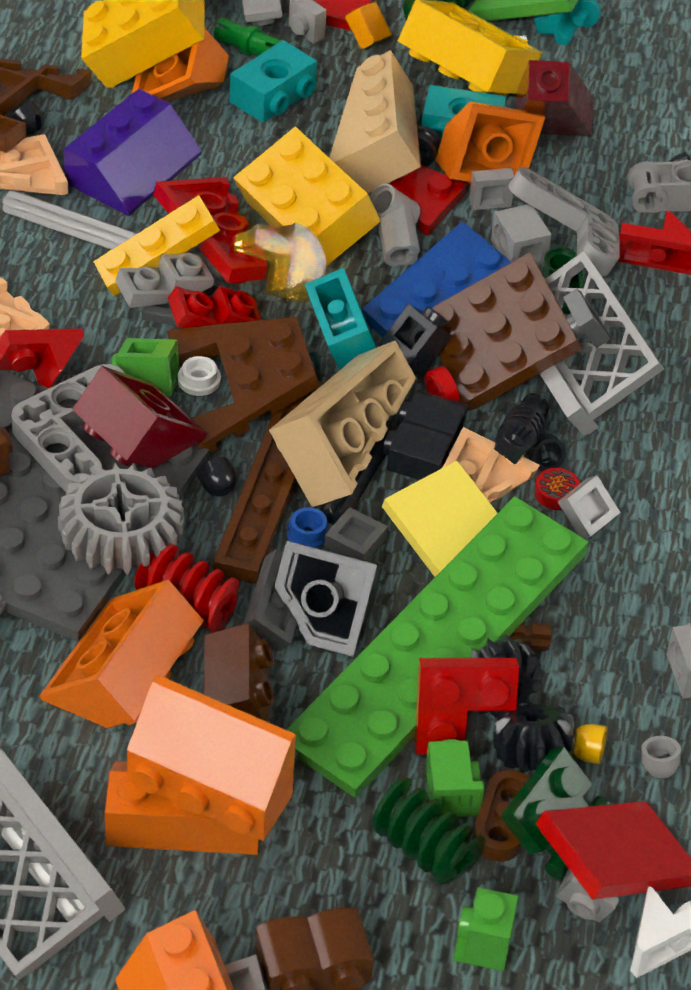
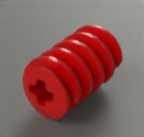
(202, 591)

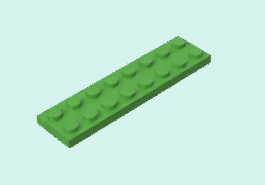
(479, 595)

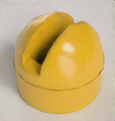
(590, 743)

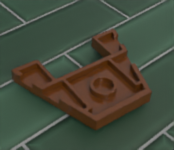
(19, 83)
(263, 365)

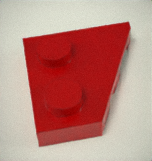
(433, 193)

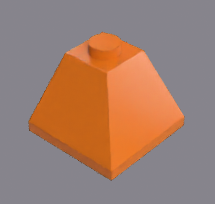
(187, 72)
(488, 139)

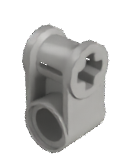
(667, 188)

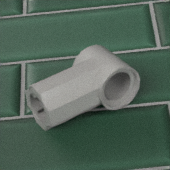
(397, 225)

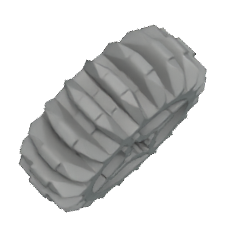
(93, 523)

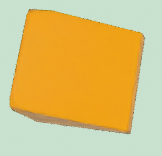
(368, 25)

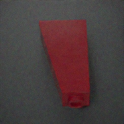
(559, 95)

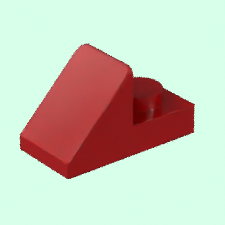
(657, 248)
(40, 350)

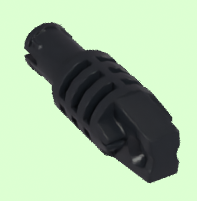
(522, 428)

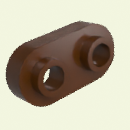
(489, 823)

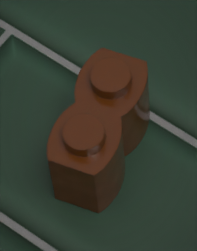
(315, 951)

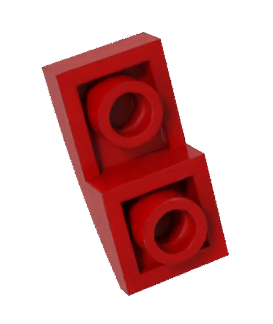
(223, 307)

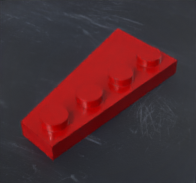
(223, 206)

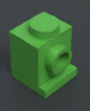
(151, 361)
(453, 778)
(486, 929)

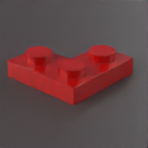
(460, 685)

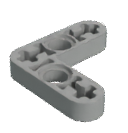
(595, 229)
(43, 422)

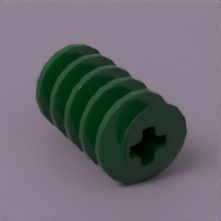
(425, 836)

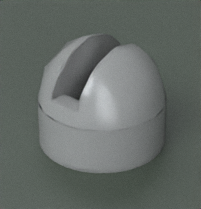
(661, 756)

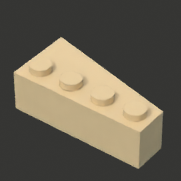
(378, 125)
(338, 424)

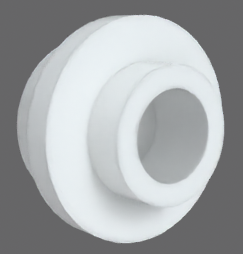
(199, 376)

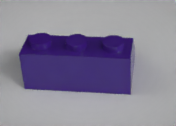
(130, 152)

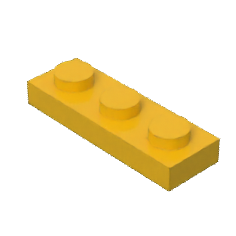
(170, 235)

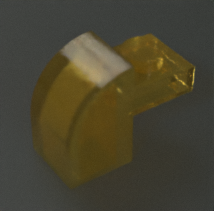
(293, 257)

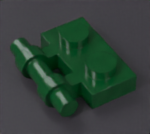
(552, 786)

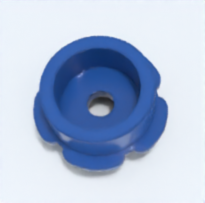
(308, 519)

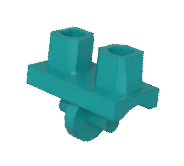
(564, 25)

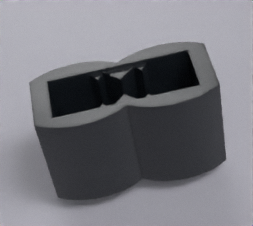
(424, 434)

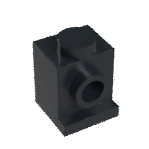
(419, 337)

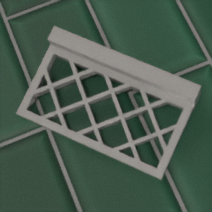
(564, 382)
(67, 862)

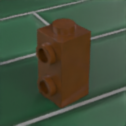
(238, 670)

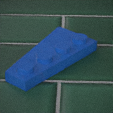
(440, 273)

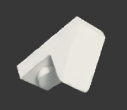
(660, 934)

